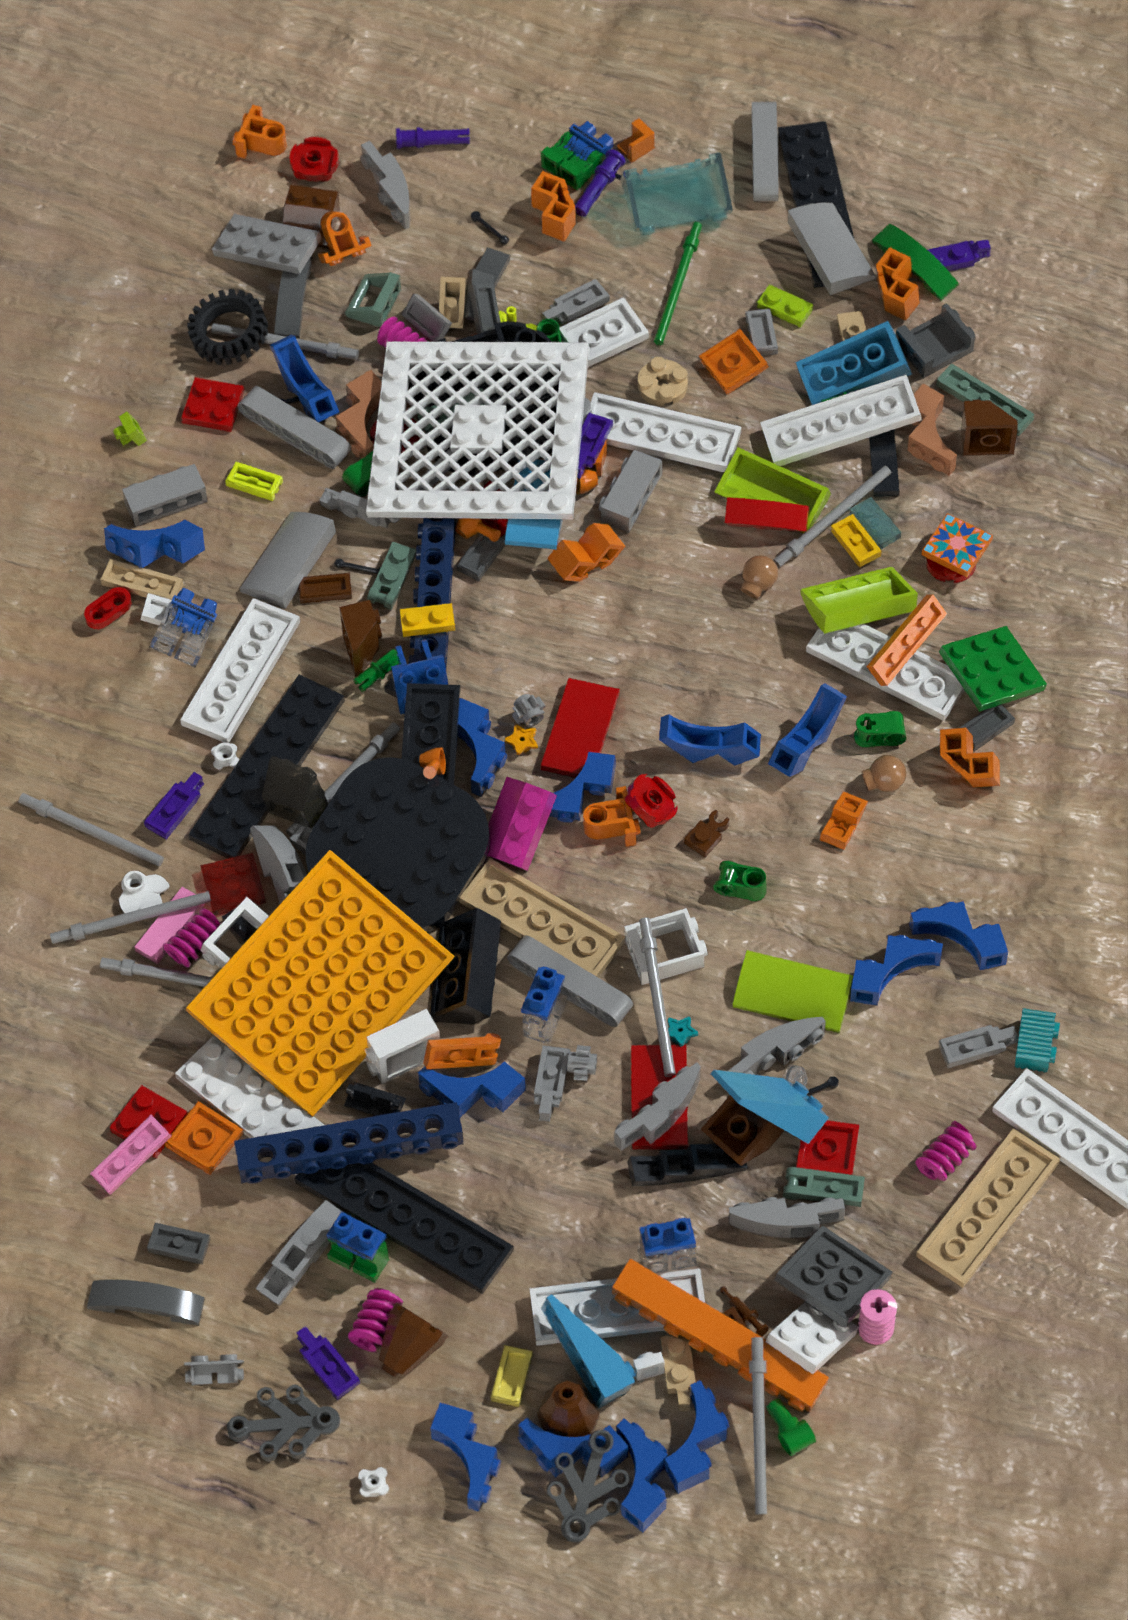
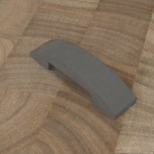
(291, 301)
(146, 1298)

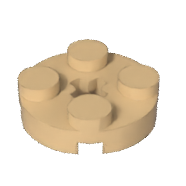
(658, 370)

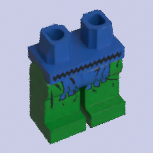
(576, 154)
(358, 1242)

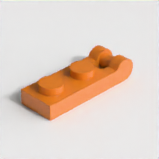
(462, 1052)

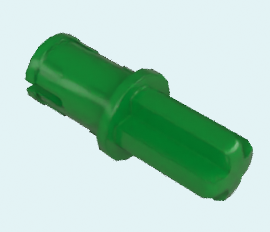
(376, 670)

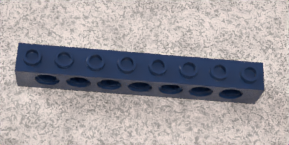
(438, 574)
(336, 1135)

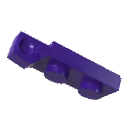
(961, 254)
(593, 436)
(174, 806)
(327, 1363)

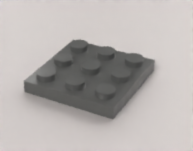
(832, 1275)

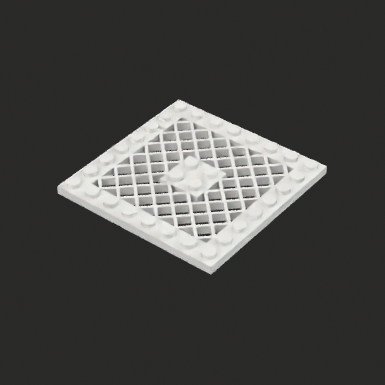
(478, 430)

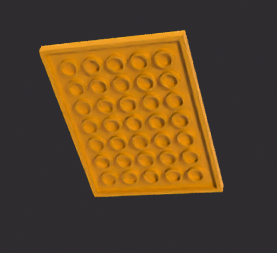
(319, 982)

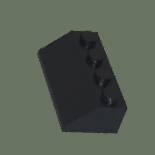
(467, 984)

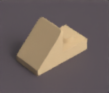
(453, 300)

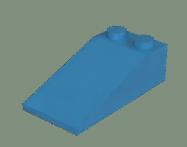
(854, 364)
(533, 532)
(776, 1101)
(594, 1360)

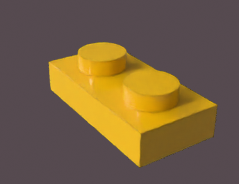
(856, 540)
(427, 620)

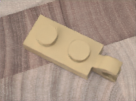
(678, 1368)

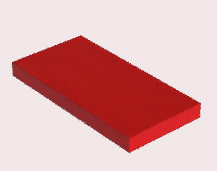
(579, 726)
(645, 1075)

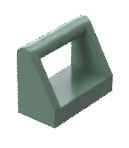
(376, 314)

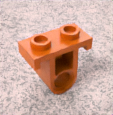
(259, 134)
(342, 241)
(615, 819)

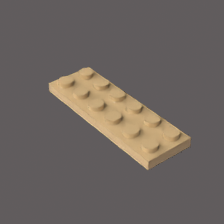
(543, 916)
(988, 1208)

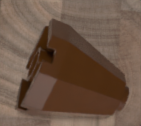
(407, 1341)
(568, 1411)

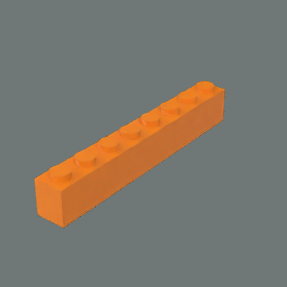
(715, 1333)

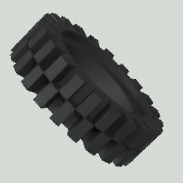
(224, 304)

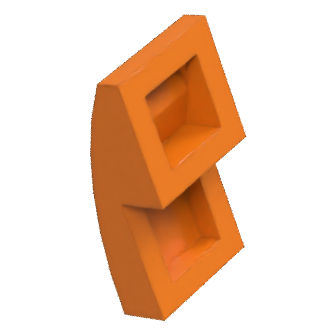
(844, 820)

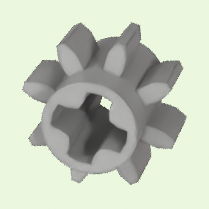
(528, 710)
(582, 1063)

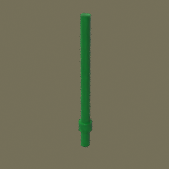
(690, 246)

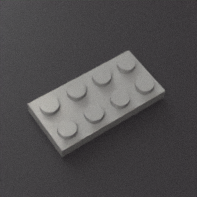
(266, 243)

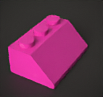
(518, 822)

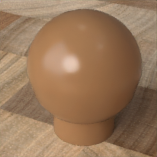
(758, 575)
(885, 774)

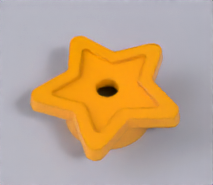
(522, 746)

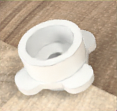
(221, 750)
(377, 1489)

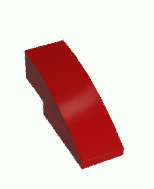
(766, 514)

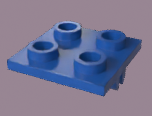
(427, 671)

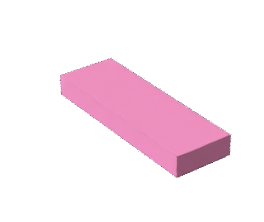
(165, 927)
(130, 1154)

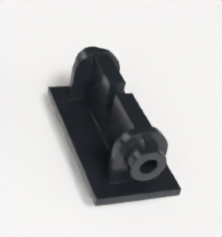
(372, 1100)

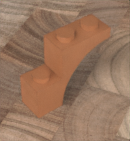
(363, 399)
(924, 440)

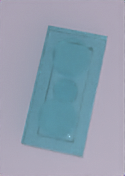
(876, 523)

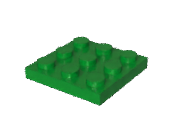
(992, 668)

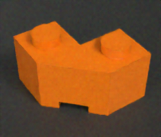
(552, 197)
(897, 293)
(595, 548)
(976, 768)

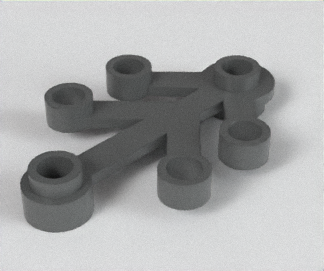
(288, 1423)
(585, 1490)

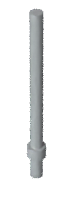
(331, 349)
(797, 546)
(377, 745)
(46, 809)
(79, 931)
(649, 946)
(129, 967)
(758, 1368)

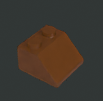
(307, 206)
(987, 429)
(360, 633)
(740, 1131)

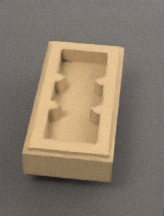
(850, 324)

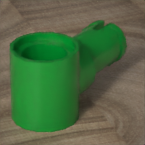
(792, 1434)

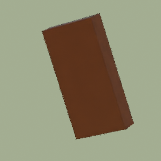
(325, 588)

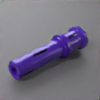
(421, 138)
(604, 174)

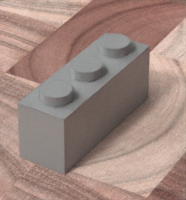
(630, 490)
(164, 495)

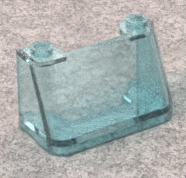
(677, 194)

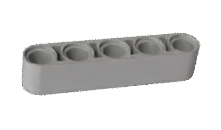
(764, 151)
(294, 427)
(579, 985)

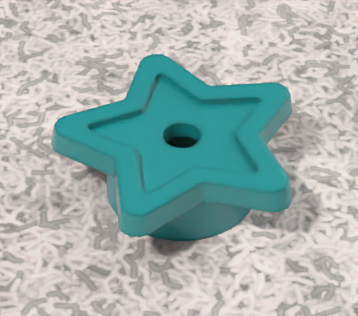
(681, 1037)

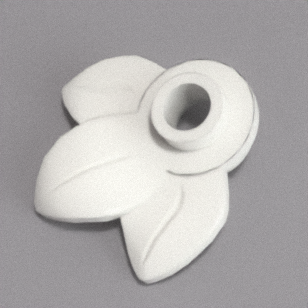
(144, 895)

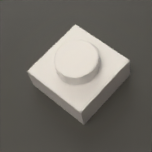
(154, 609)
(648, 1365)

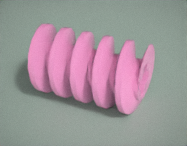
(877, 1317)

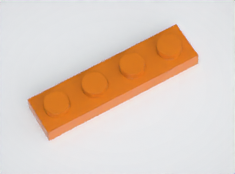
(906, 640)

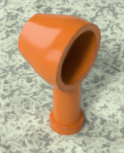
(587, 482)
(470, 526)
(433, 762)

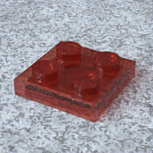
(231, 882)

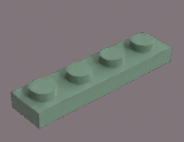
(968, 388)

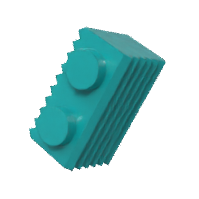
(1035, 1040)

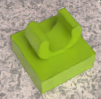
(129, 430)

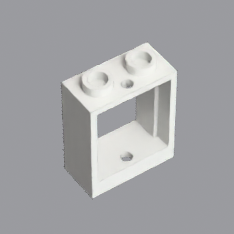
(248, 911)
(663, 925)
(400, 1046)

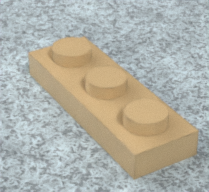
(140, 580)

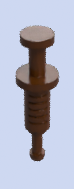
(749, 1316)

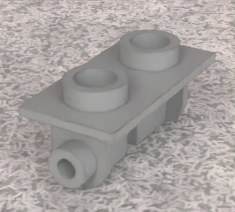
(202, 1370)

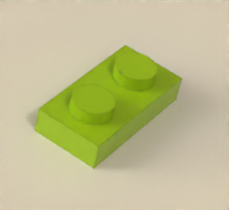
(785, 305)

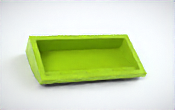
(760, 479)
(859, 599)
(792, 990)

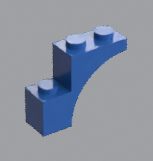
(302, 381)
(143, 547)
(812, 730)
(697, 742)
(487, 750)
(594, 777)
(952, 921)
(900, 955)
(497, 1088)
(456, 1430)
(548, 1446)
(690, 1462)
(644, 1500)

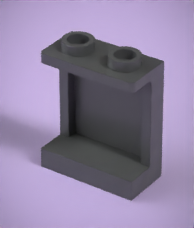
(936, 341)

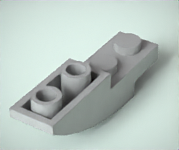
(391, 182)
(278, 859)
(780, 1043)
(668, 1104)
(776, 1220)
(298, 1254)

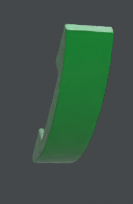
(924, 264)

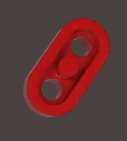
(106, 608)

